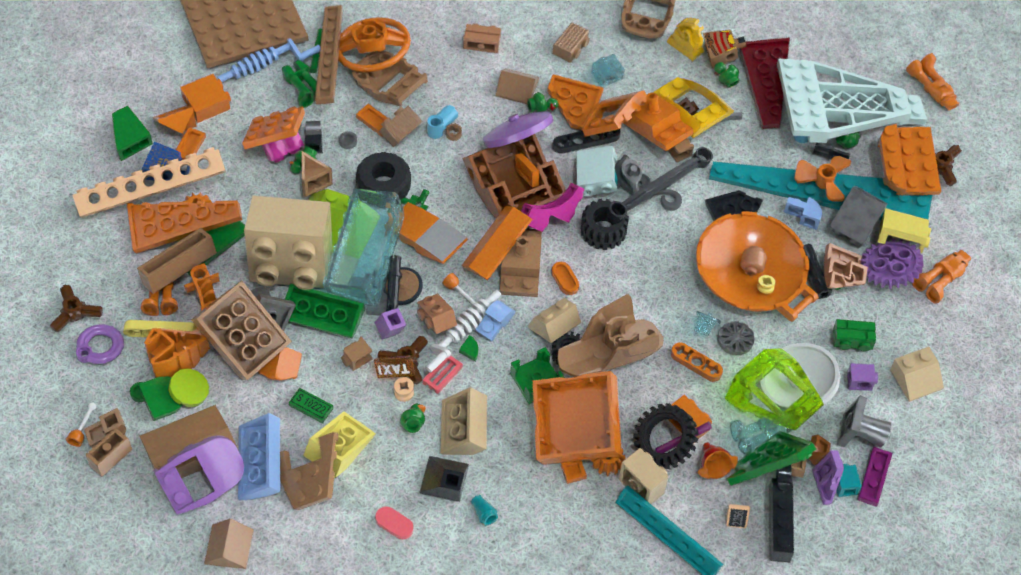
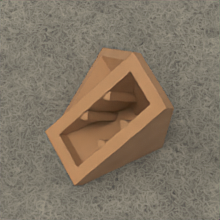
(314, 175)

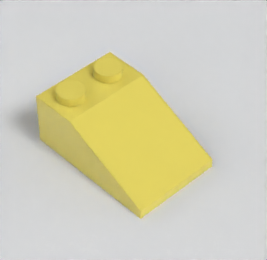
(351, 441)

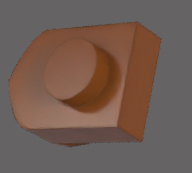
(822, 449)

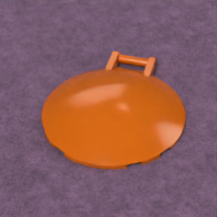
(720, 258)

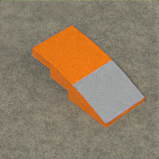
(429, 234)

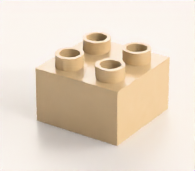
(288, 241)

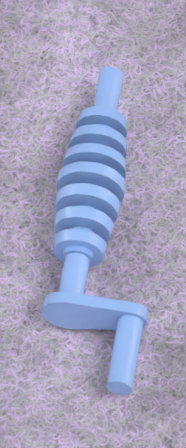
(266, 57)

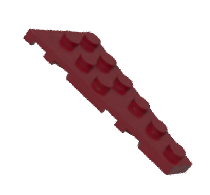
(761, 68)

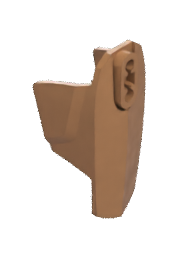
(611, 341)

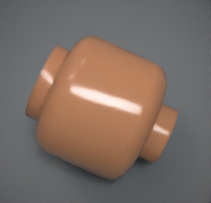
(753, 260)

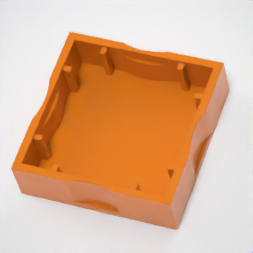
(577, 418)

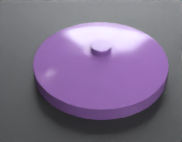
(517, 128)

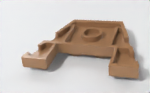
(311, 481)

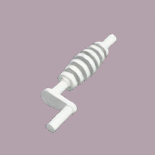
(466, 323)

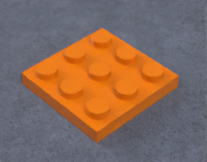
(273, 127)

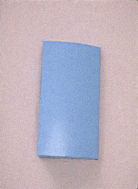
(261, 457)

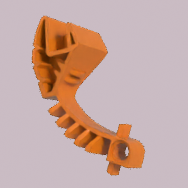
(177, 349)

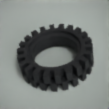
(687, 440)

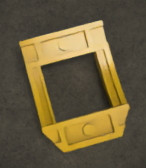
(706, 117)

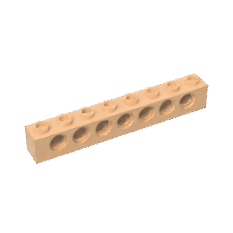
(83, 195)

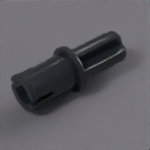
(829, 152)

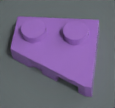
(827, 475)

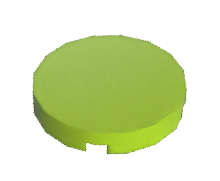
(188, 387)

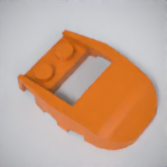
(628, 103)

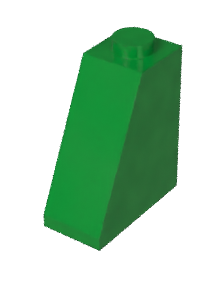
(129, 133)

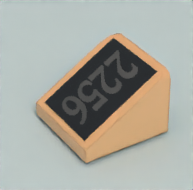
(737, 516)

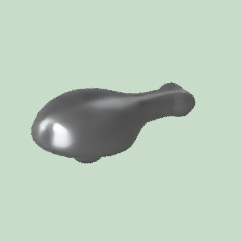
(631, 173)

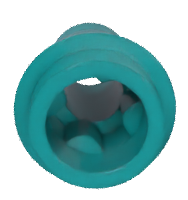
(486, 512)

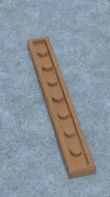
(329, 55)

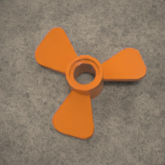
(824, 176)

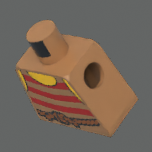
(722, 46)

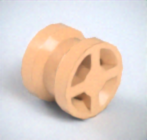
(404, 394)

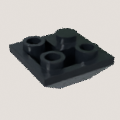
(444, 478)

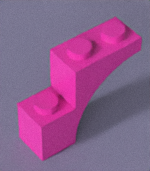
(562, 208)

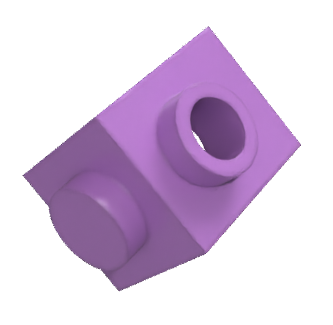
(390, 323)

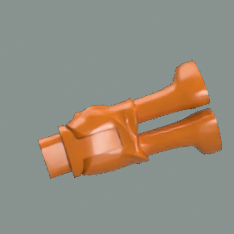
(939, 89)
(950, 268)
(168, 304)

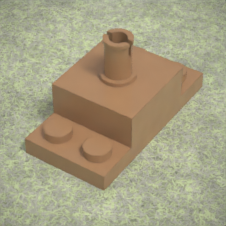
(522, 266)

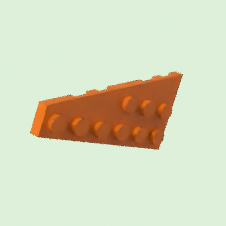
(171, 221)

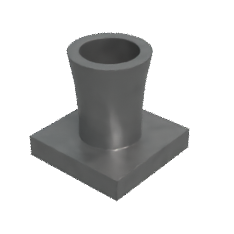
(278, 308)
(858, 424)

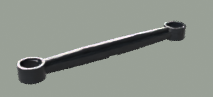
(659, 185)

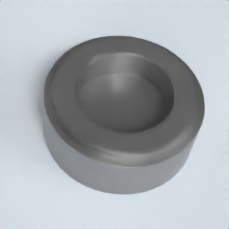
(348, 140)

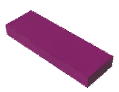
(875, 476)

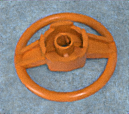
(372, 36)

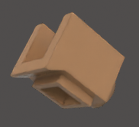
(682, 150)
(356, 354)

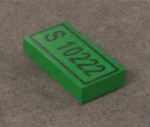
(311, 405)

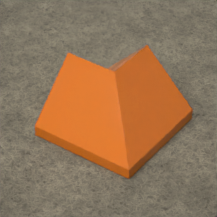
(178, 119)

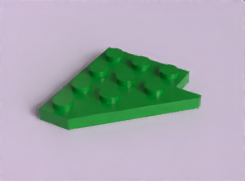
(772, 455)

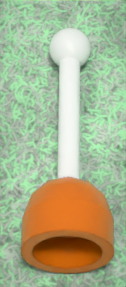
(452, 282)
(76, 436)

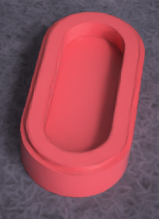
(394, 522)

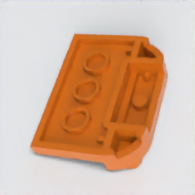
(909, 160)

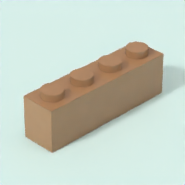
(176, 260)

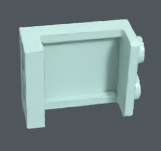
(596, 170)

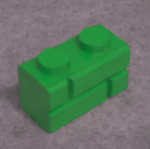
(854, 334)

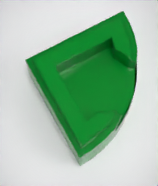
(470, 348)

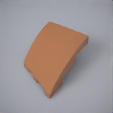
(843, 268)

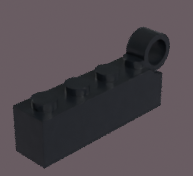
(781, 516)

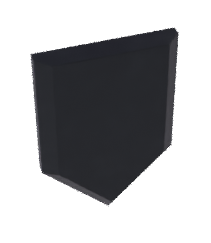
(732, 203)

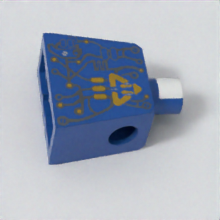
(161, 155)

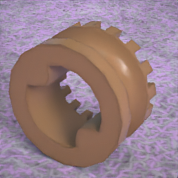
(457, 128)

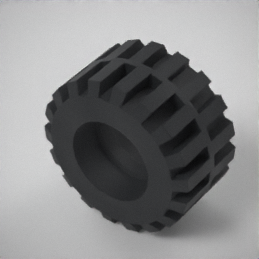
(600, 235)

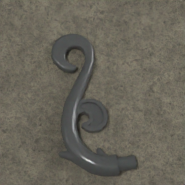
(645, 180)

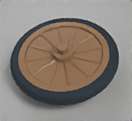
(410, 286)

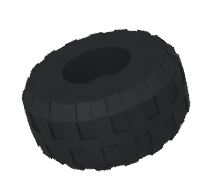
(385, 165)

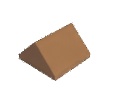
(516, 85)
(229, 544)

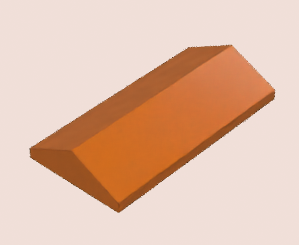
(497, 242)

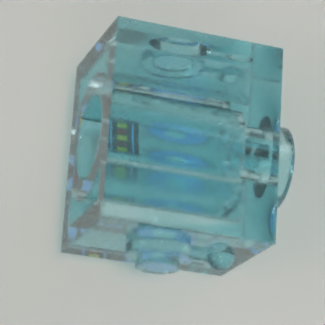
(607, 70)

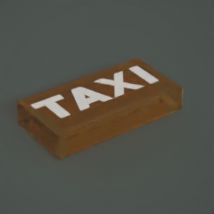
(394, 366)

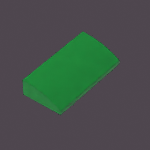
(325, 311)

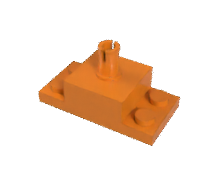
(659, 122)

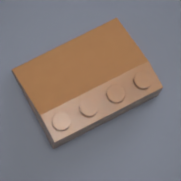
(241, 331)
(173, 437)

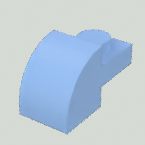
(808, 212)
(496, 317)

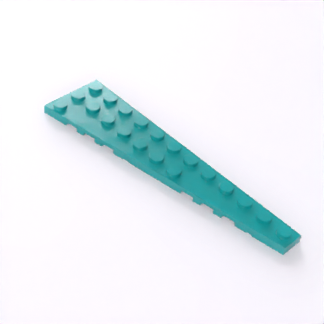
(782, 183)

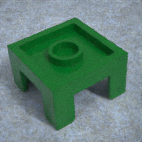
(534, 370)

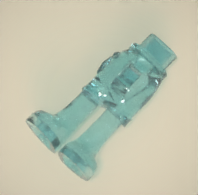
(741, 433)

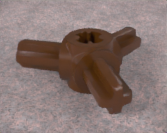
(944, 164)
(73, 309)
(413, 350)

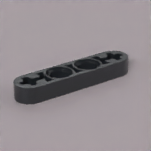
(587, 141)

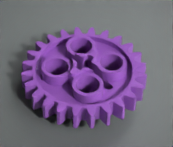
(892, 263)

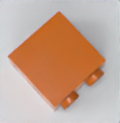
(206, 97)

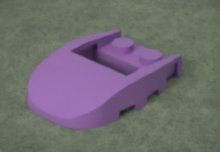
(219, 462)

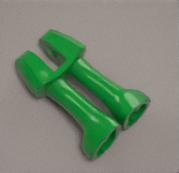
(302, 72)

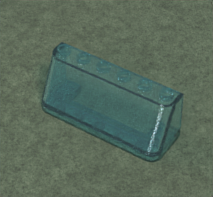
(364, 246)

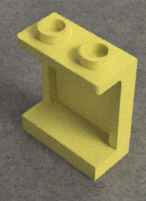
(904, 227)

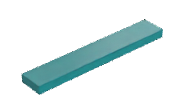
(668, 532)

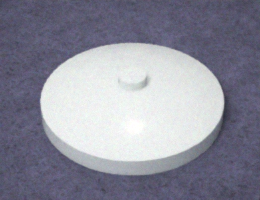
(819, 367)

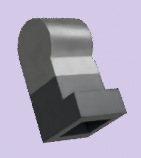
(314, 135)

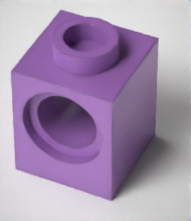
(861, 377)

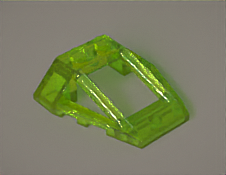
(745, 384)

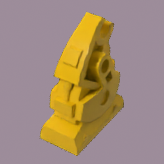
(688, 38)

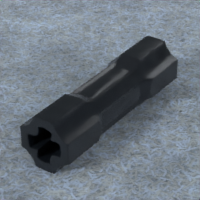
(816, 274)

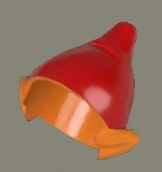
(716, 462)

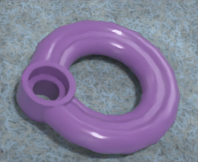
(99, 358)

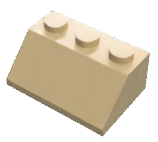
(464, 423)

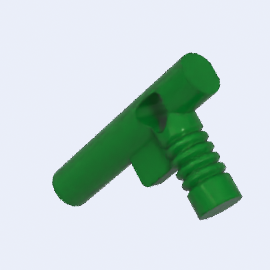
(417, 200)

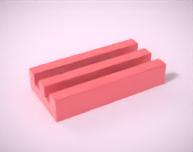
(433, 385)

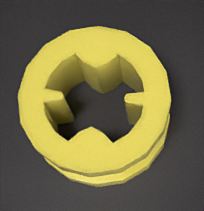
(762, 281)

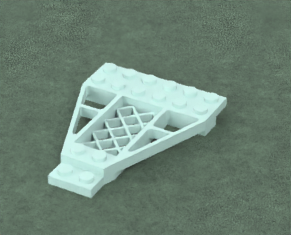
(810, 111)

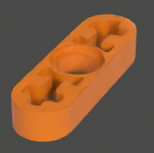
(694, 354)

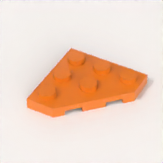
(574, 98)

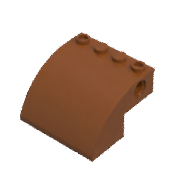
(500, 184)

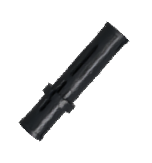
(394, 276)

